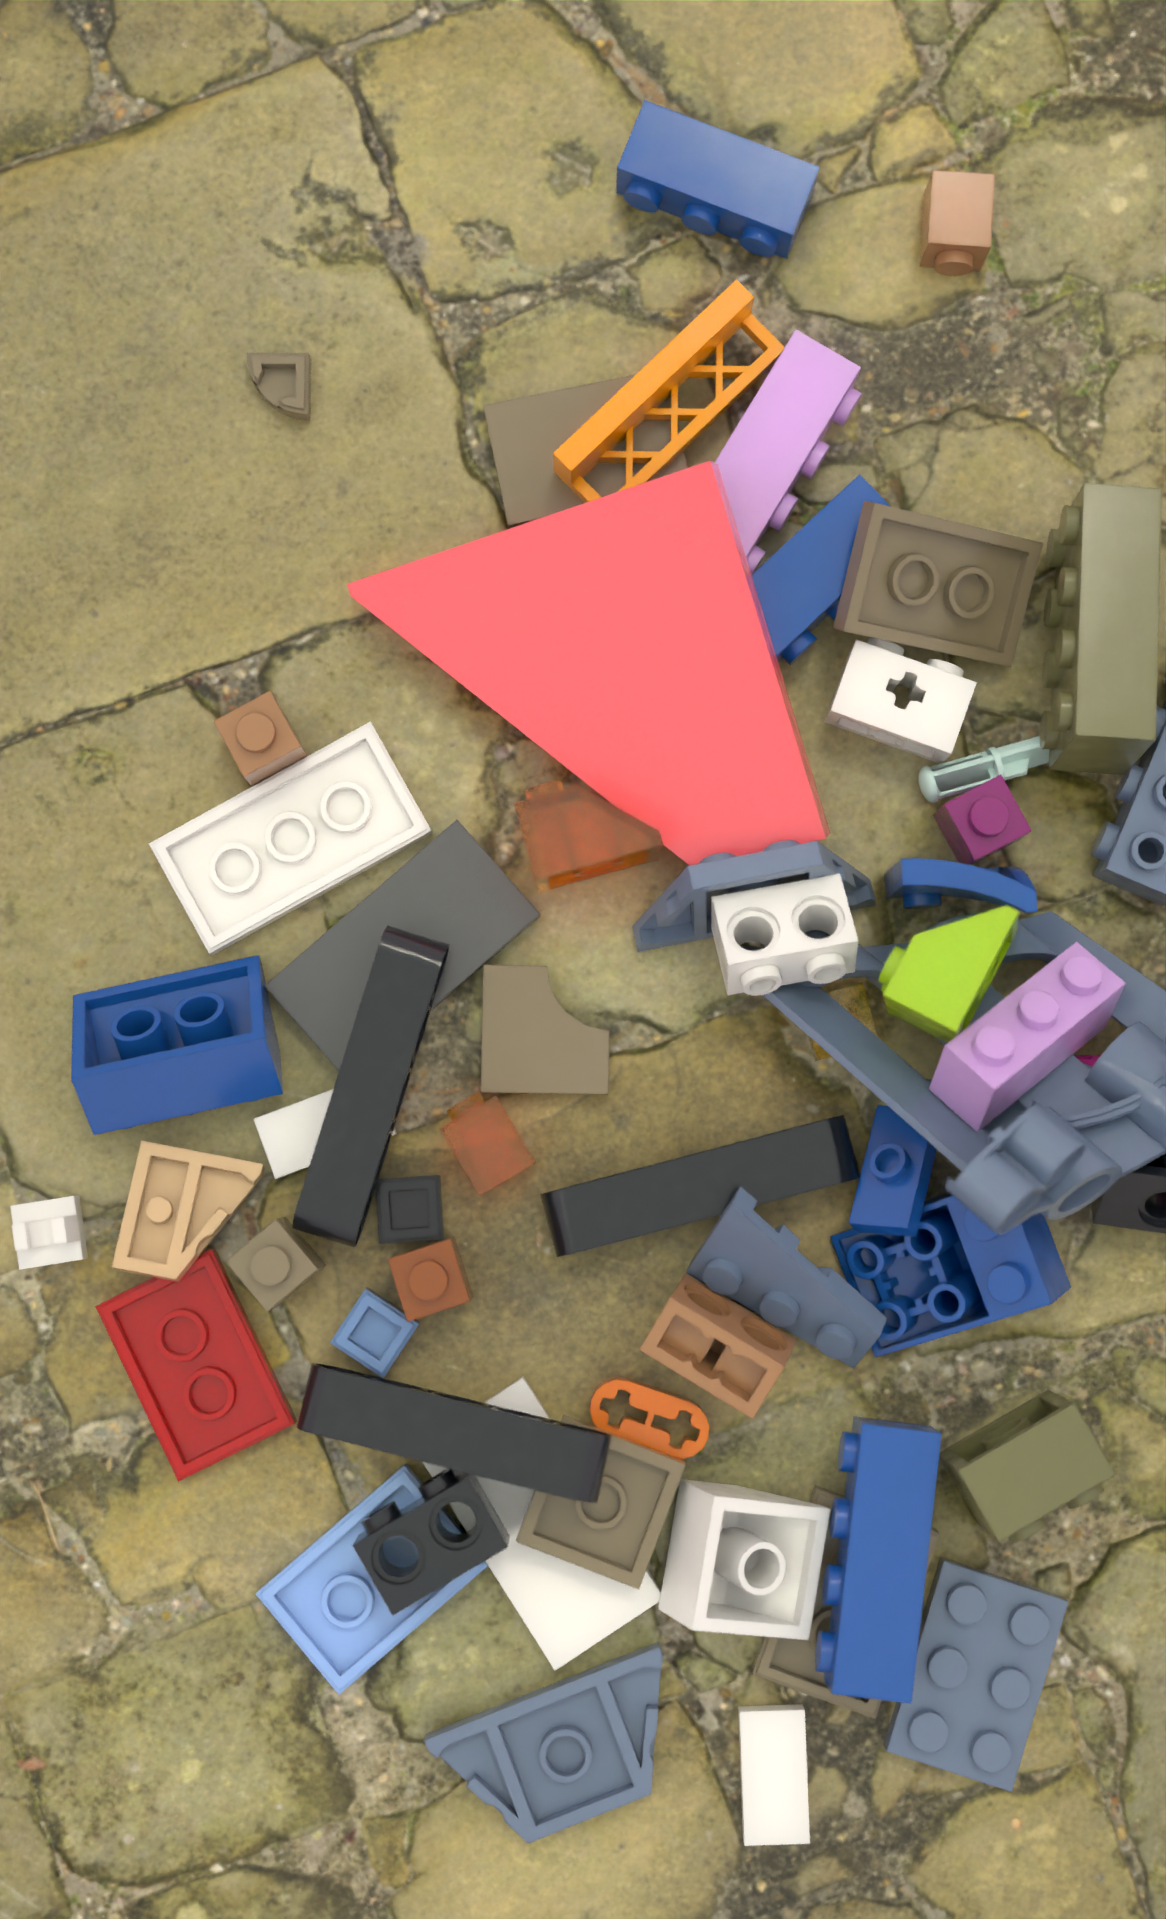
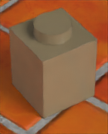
(275, 1263)

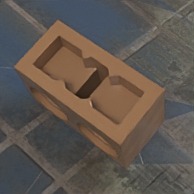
(719, 1345)

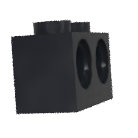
(440, 1552)

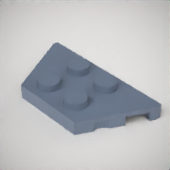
(685, 907)
(562, 1747)

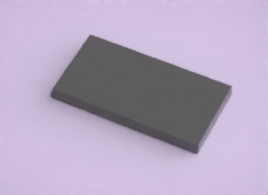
(442, 893)

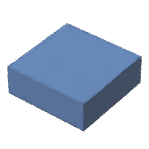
(374, 1332)

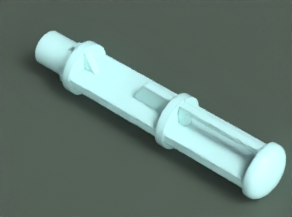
(971, 771)

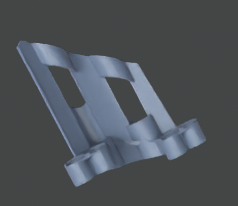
(1061, 1137)

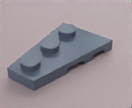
(772, 1278)

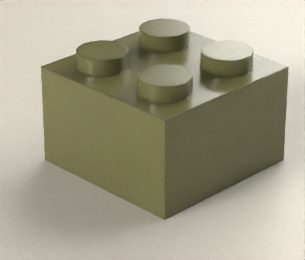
(1027, 1466)

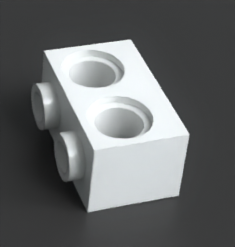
(778, 920)

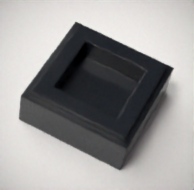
(409, 1209)

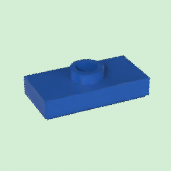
(892, 1178)

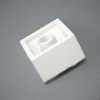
(743, 1561)

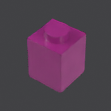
(982, 821)

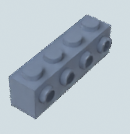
(1135, 845)

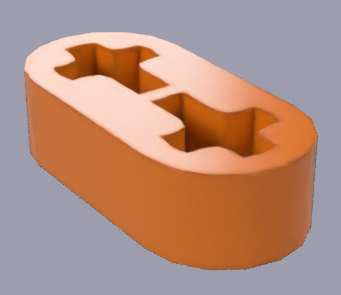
(654, 1402)

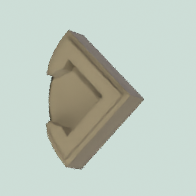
(283, 381)

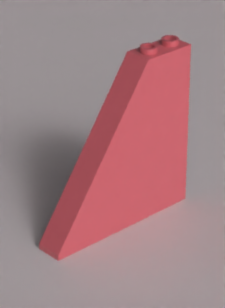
(628, 657)

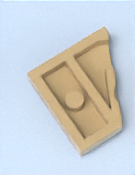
(178, 1207)

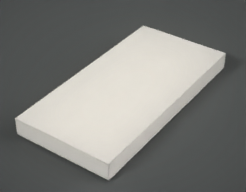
(290, 838)
(557, 1600)

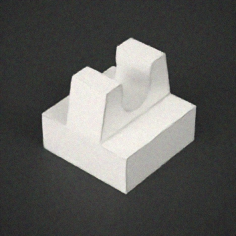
(48, 1232)

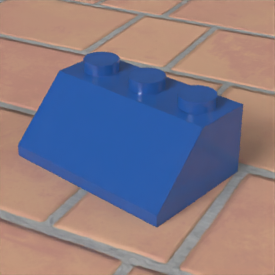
(174, 1045)

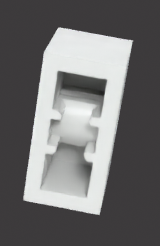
(866, 699)

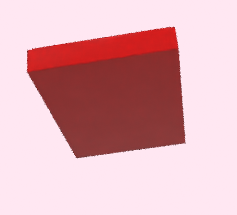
(196, 1365)

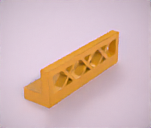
(656, 382)

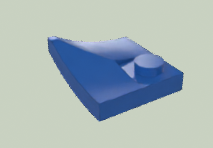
(926, 880)

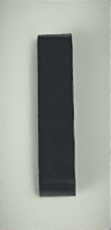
(370, 1086)
(699, 1185)
(455, 1432)

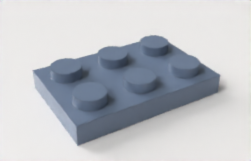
(977, 1674)

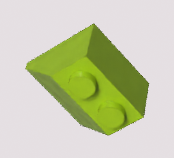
(947, 972)

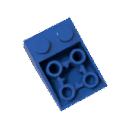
(950, 1273)

